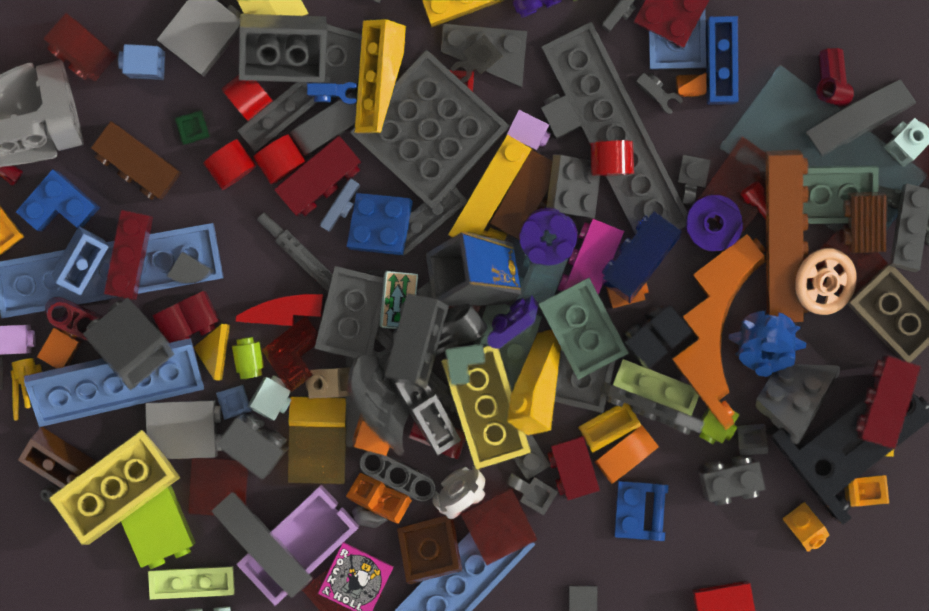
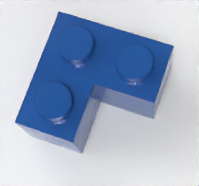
(57, 196)

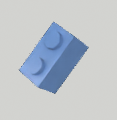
(142, 62)
(79, 260)

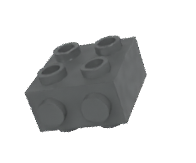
(738, 478)

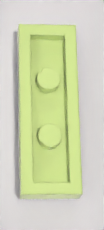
(656, 387)
(191, 582)

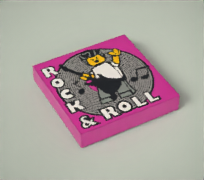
(355, 579)

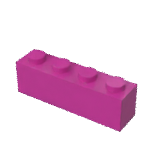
(596, 250)

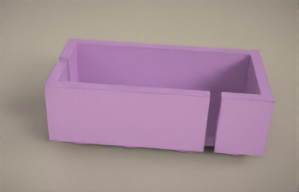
(310, 536)

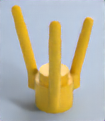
(20, 369)

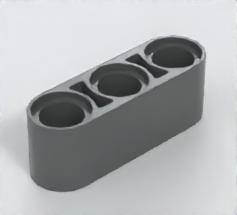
(325, 126)
(408, 485)

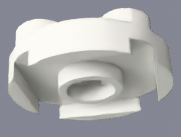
(459, 491)

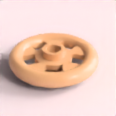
(808, 270)

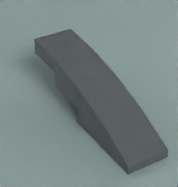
(860, 117)
(425, 411)
(262, 544)

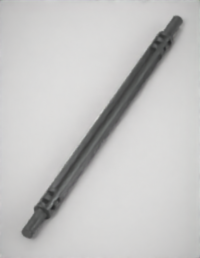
(324, 277)

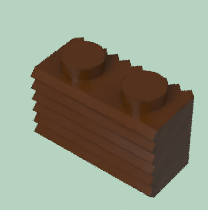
(865, 222)

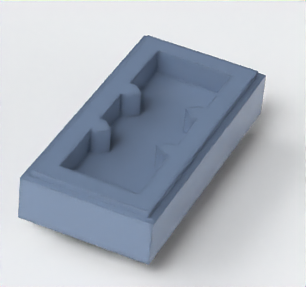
(341, 205)

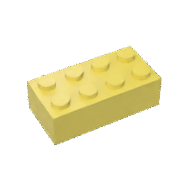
(484, 412)

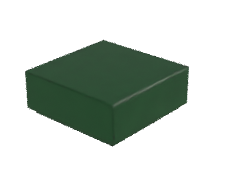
(192, 127)

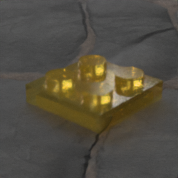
(317, 455)

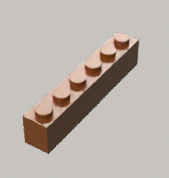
(785, 230)

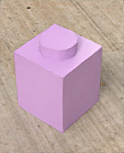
(529, 130)
(16, 339)

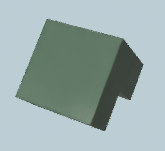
(460, 358)

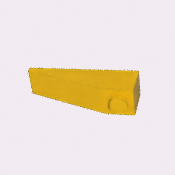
(379, 65)
(492, 187)
(535, 389)

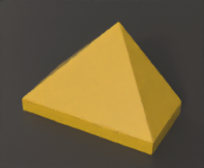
(213, 351)

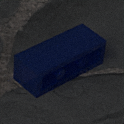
(640, 256)

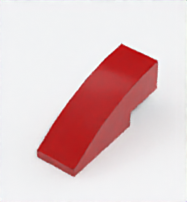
(283, 310)

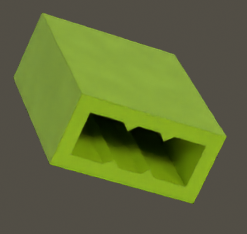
(158, 530)

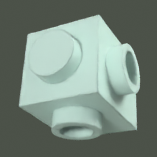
(908, 141)
(270, 398)

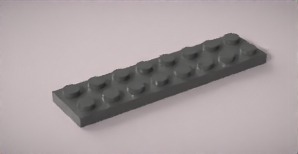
(609, 115)

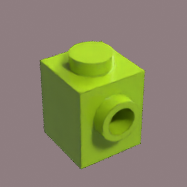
(713, 430)

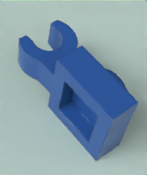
(324, 91)

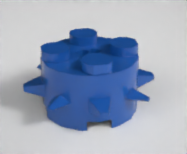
(767, 342)

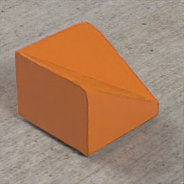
(691, 85)

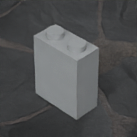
(201, 33)
(184, 428)

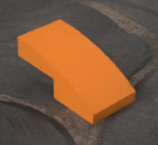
(626, 454)
(378, 498)

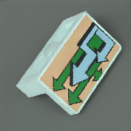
(395, 290)

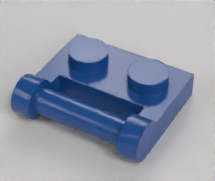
(631, 510)

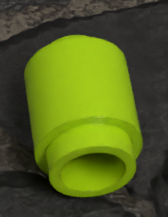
(248, 358)

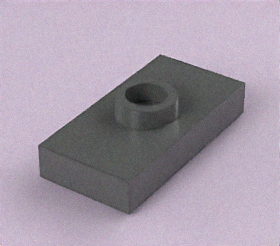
(622, 9)

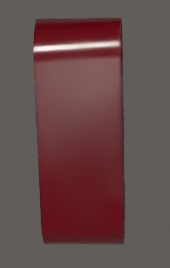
(71, 317)

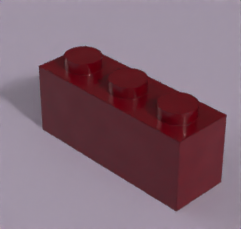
(319, 177)
(128, 255)
(887, 401)

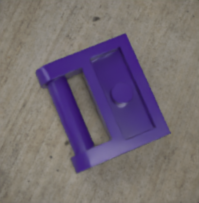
(513, 323)

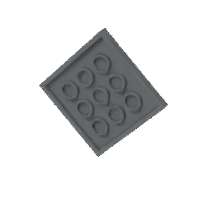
(433, 130)

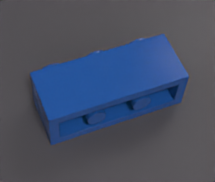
(722, 60)

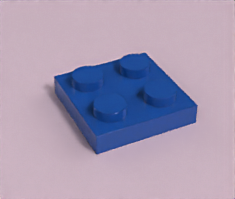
(379, 224)

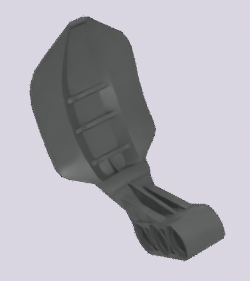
(377, 397)

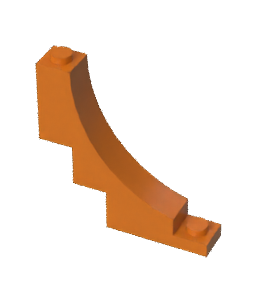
(702, 360)

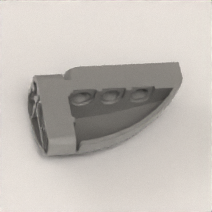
(36, 114)

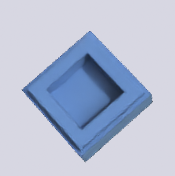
(233, 402)

